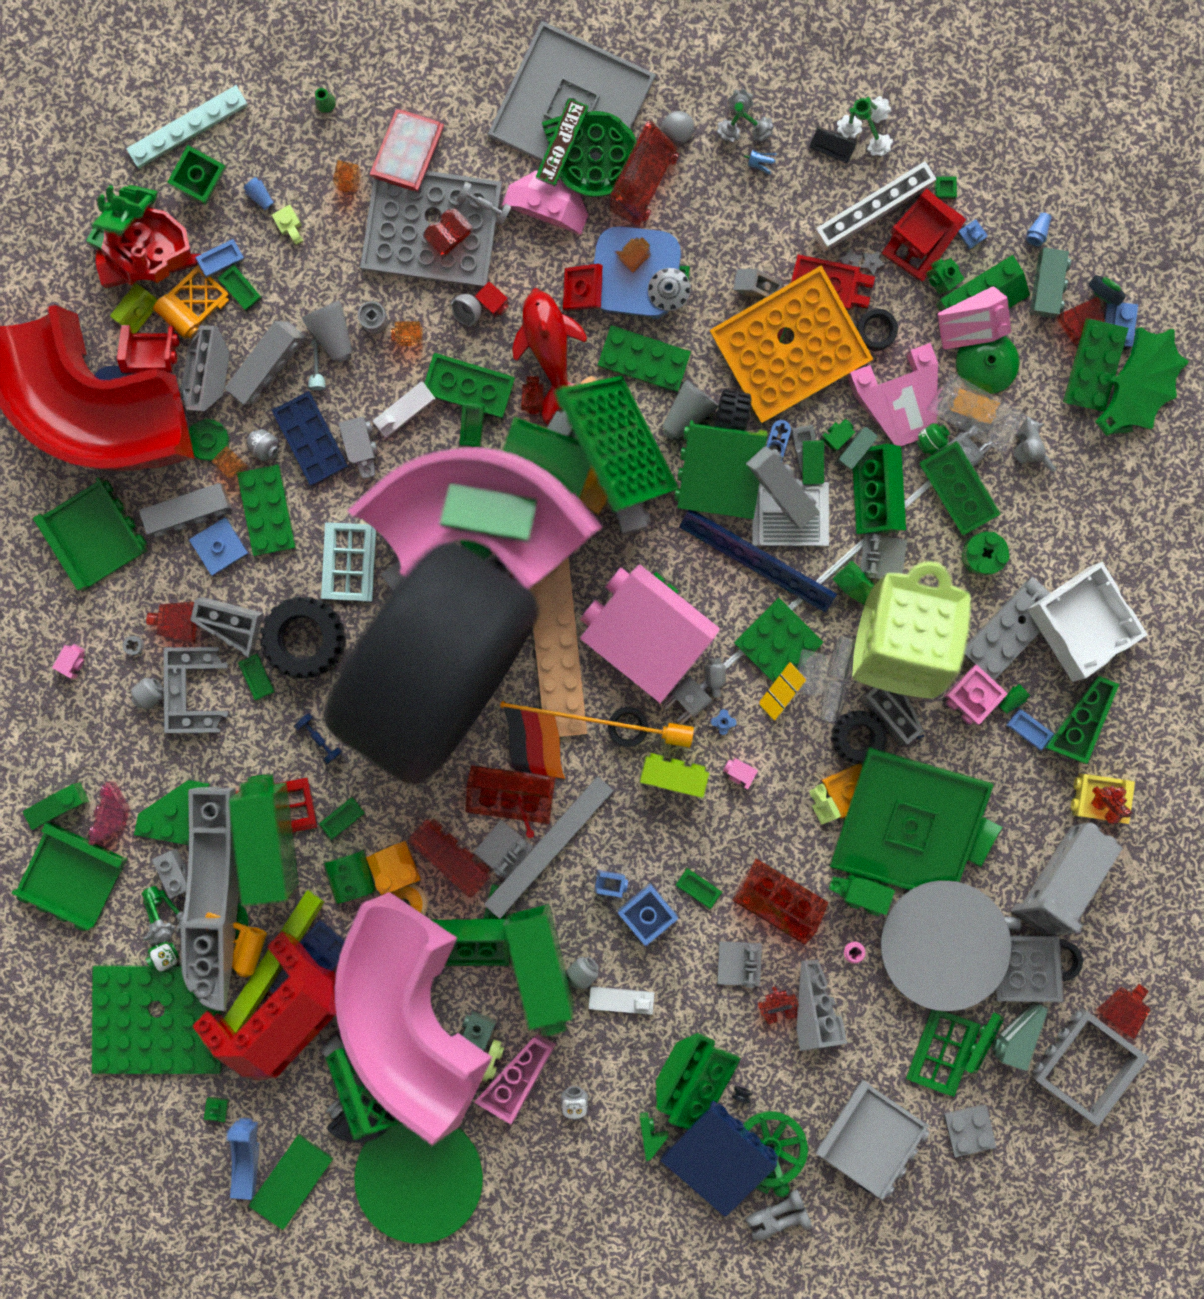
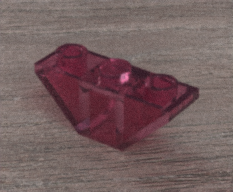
(110, 814)

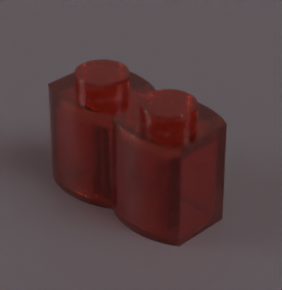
(448, 232)

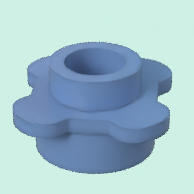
(717, 721)

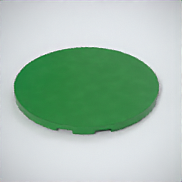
(417, 1187)

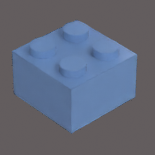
(647, 914)

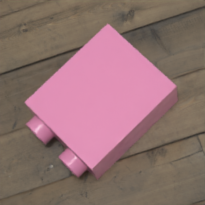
(647, 631)

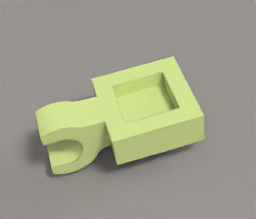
(288, 222)
(824, 807)

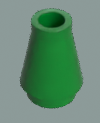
(324, 100)
(1016, 697)

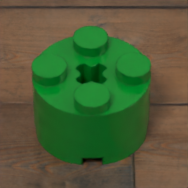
(975, 547)

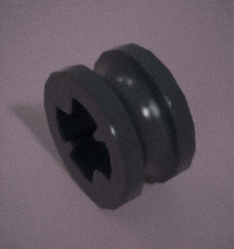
(742, 1094)

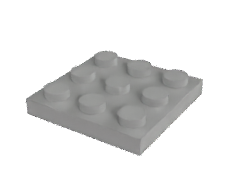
(1033, 971)

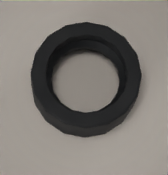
(891, 321)
(631, 742)
(1077, 960)

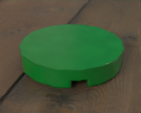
(208, 439)

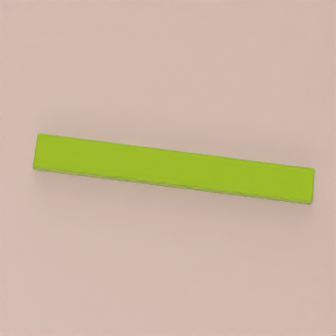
(269, 966)

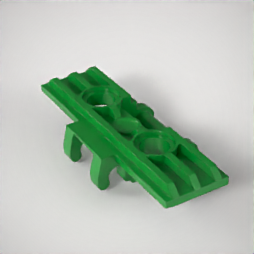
(122, 209)

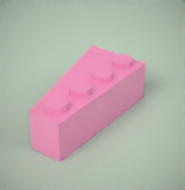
(512, 1086)

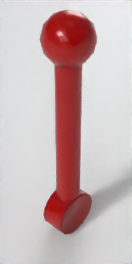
(530, 833)

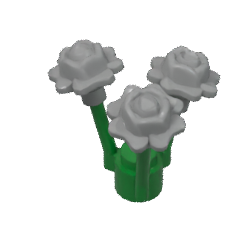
(159, 931)

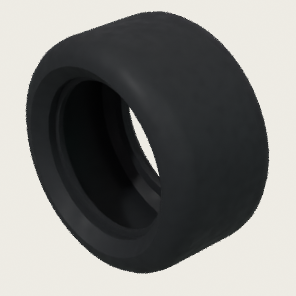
(429, 662)

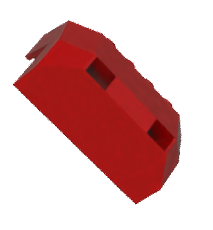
(284, 1021)

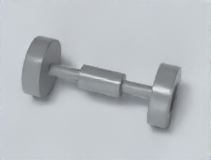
(483, 203)

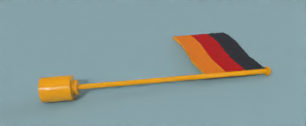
(536, 737)

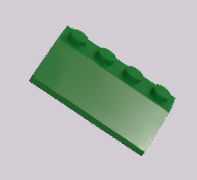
(1004, 276)
(879, 491)
(478, 942)

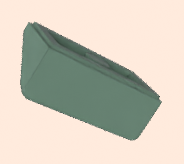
(856, 448)

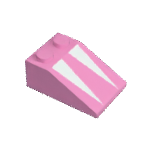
(975, 320)

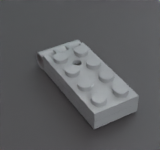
(1003, 635)

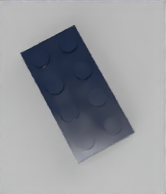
(310, 438)
(322, 945)

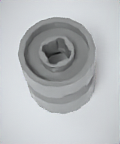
(373, 317)

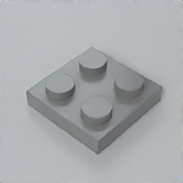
(970, 1130)

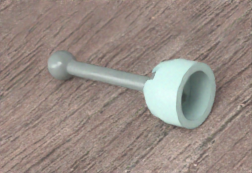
(316, 381)

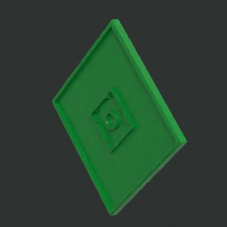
(909, 822)

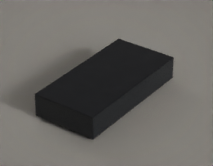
(832, 144)

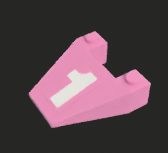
(901, 403)

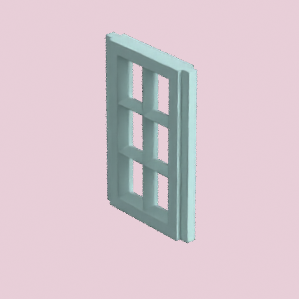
(329, 562)

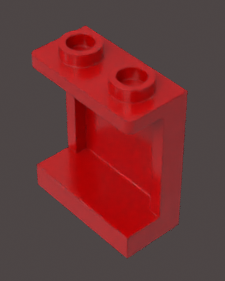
(923, 224)
(147, 350)

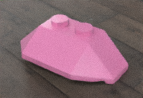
(547, 203)

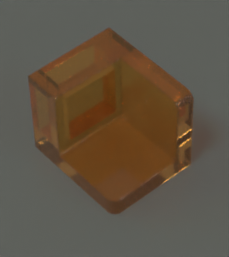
(229, 462)

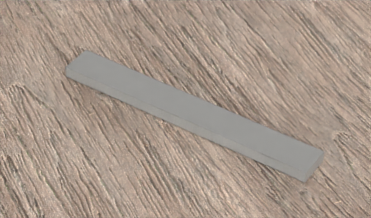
(548, 847)

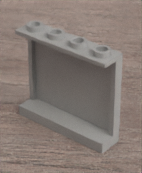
(873, 1140)

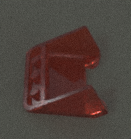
(643, 174)

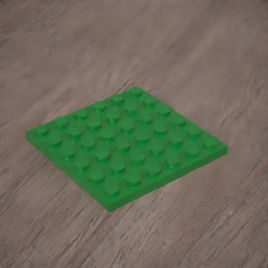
(616, 441)

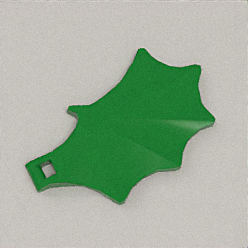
(1144, 381)

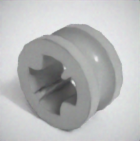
(131, 651)
(334, 1109)

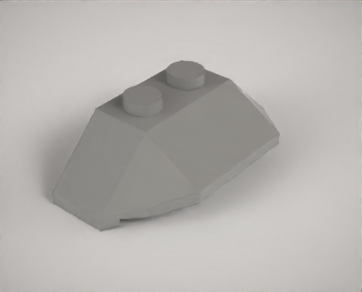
(205, 369)

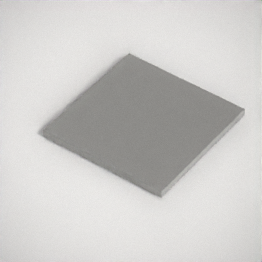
(561, 69)

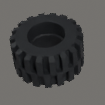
(733, 410)
(841, 730)

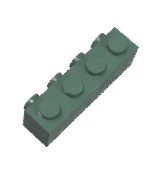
(478, 1029)

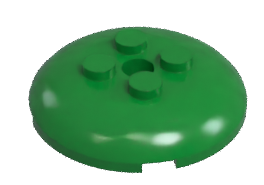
(610, 138)

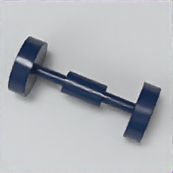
(317, 738)

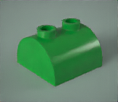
(196, 175)
(349, 877)

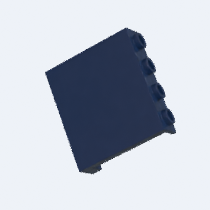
(720, 1159)

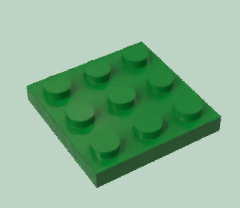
(777, 639)

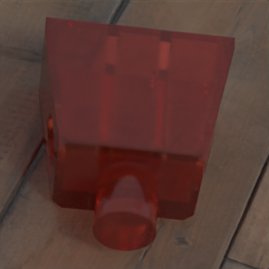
(1073, 319)
(174, 621)
(1126, 1009)

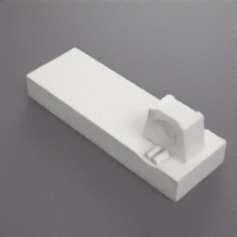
(404, 409)
(621, 1000)

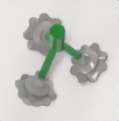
(741, 103)

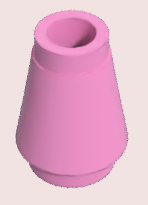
(857, 956)

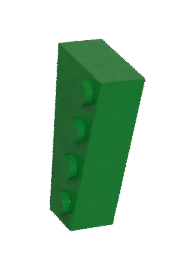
(1083, 724)

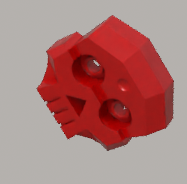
(139, 255)

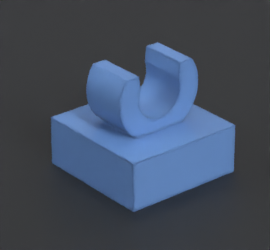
(972, 234)

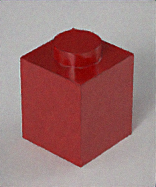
(492, 300)

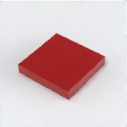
(582, 287)

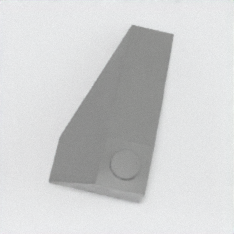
(816, 1017)

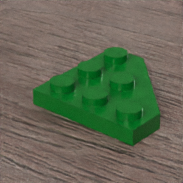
(168, 816)

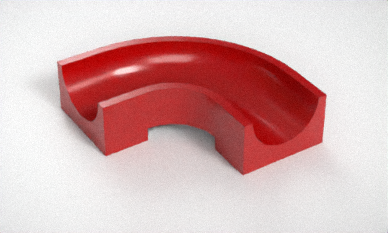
(84, 419)

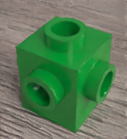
(944, 275)

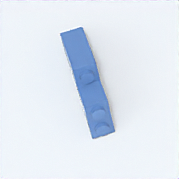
(245, 1156)

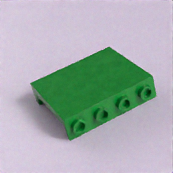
(717, 472)
(91, 535)
(70, 877)

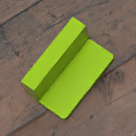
(134, 308)

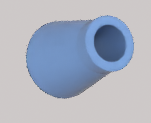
(256, 191)
(1039, 230)

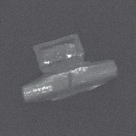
(828, 677)

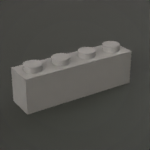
(783, 487)
(185, 510)

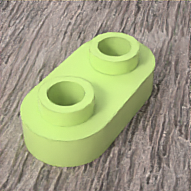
(495, 1052)

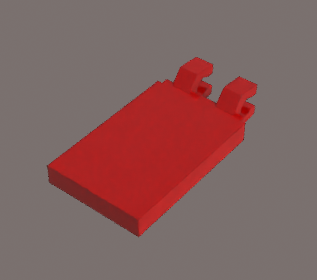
(842, 276)

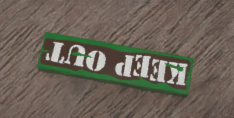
(562, 142)

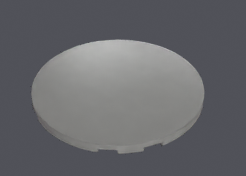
(945, 945)

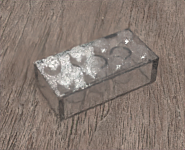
(976, 412)

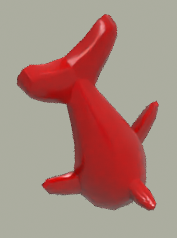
(546, 334)

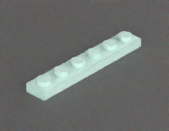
(187, 126)

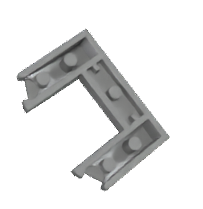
(176, 716)

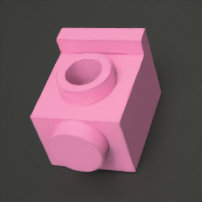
(70, 660)
(740, 772)

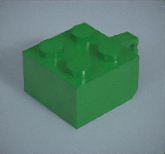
(863, 892)

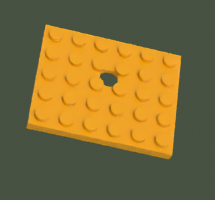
(783, 374)

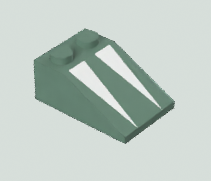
(1020, 1037)

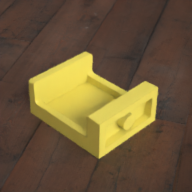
(1084, 785)

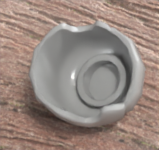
(678, 127)
(466, 309)

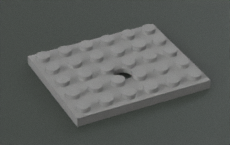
(397, 226)

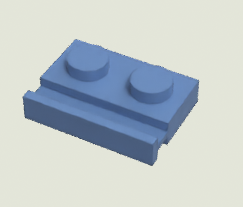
(1122, 315)

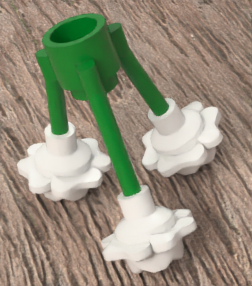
(867, 110)

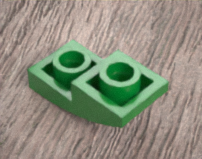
(983, 842)

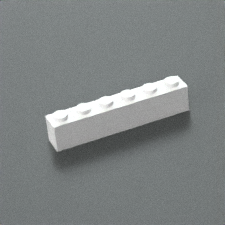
(874, 206)

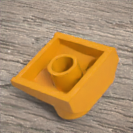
(393, 868)

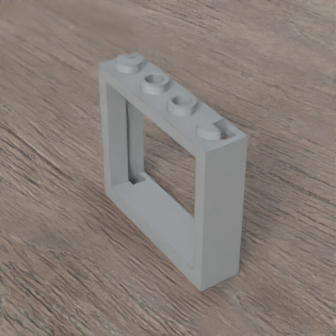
(1115, 1088)

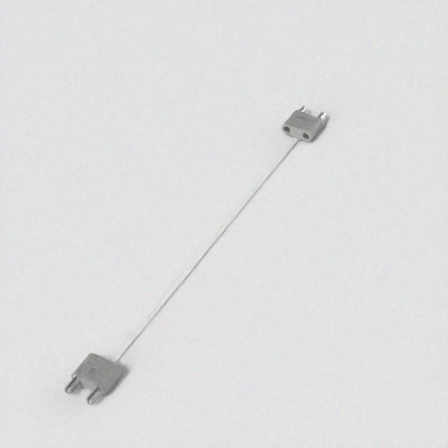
(693, 696)

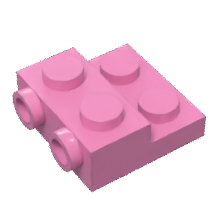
(975, 695)

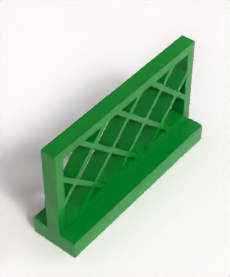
(350, 1094)

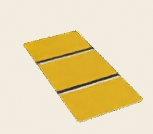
(782, 691)

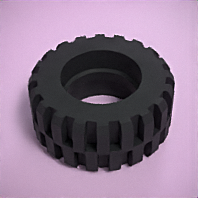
(274, 632)

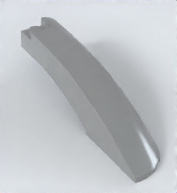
(212, 889)

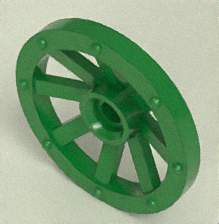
(799, 1162)

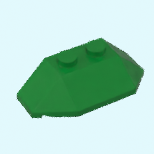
(678, 1070)

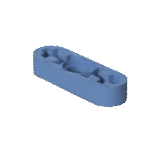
(785, 436)

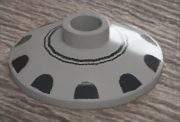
(671, 299)

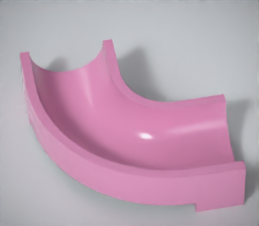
(411, 501)
(390, 1021)

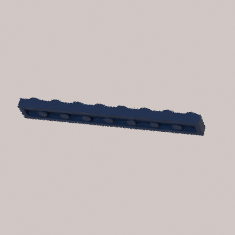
(758, 560)

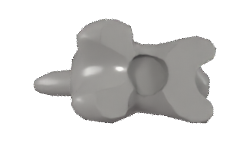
(1031, 446)

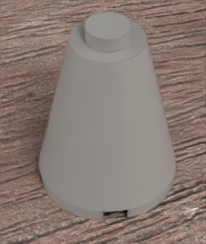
(330, 330)
(688, 405)

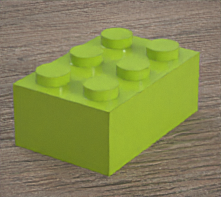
(674, 775)

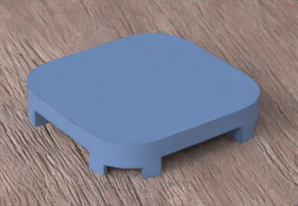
(628, 291)

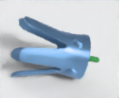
(757, 157)

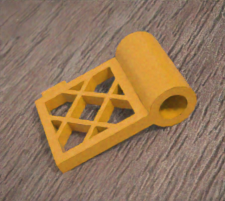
(179, 315)
(247, 947)

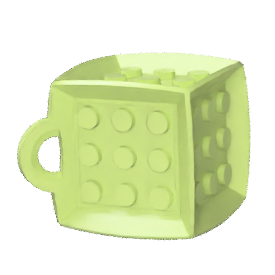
(912, 633)

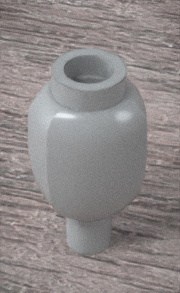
(715, 676)

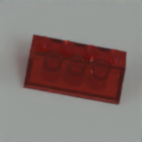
(497, 793)
(449, 857)
(780, 901)

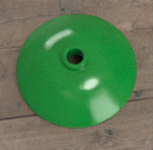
(992, 378)

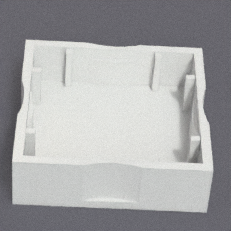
(1087, 622)

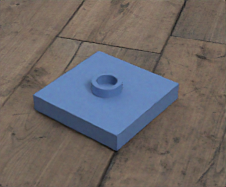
(218, 546)

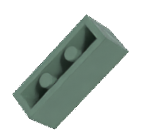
(1050, 283)

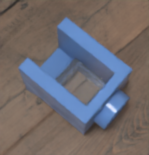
(610, 883)

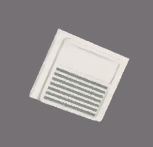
(773, 527)

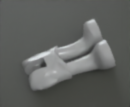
(772, 1225)

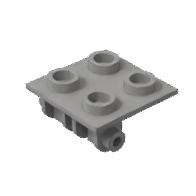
(882, 556)
(503, 849)
(739, 963)

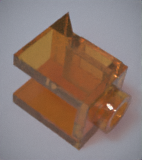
(634, 253)
(407, 333)

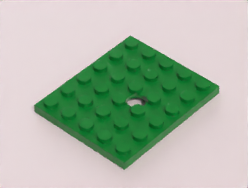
(134, 1041)

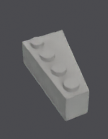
(265, 361)

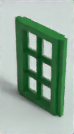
(960, 1061)

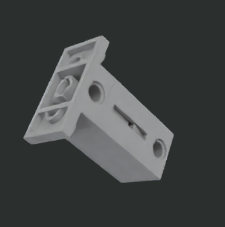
(1069, 881)

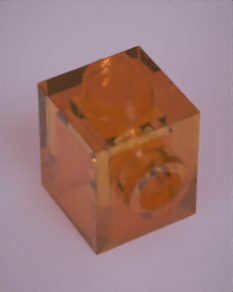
(346, 176)

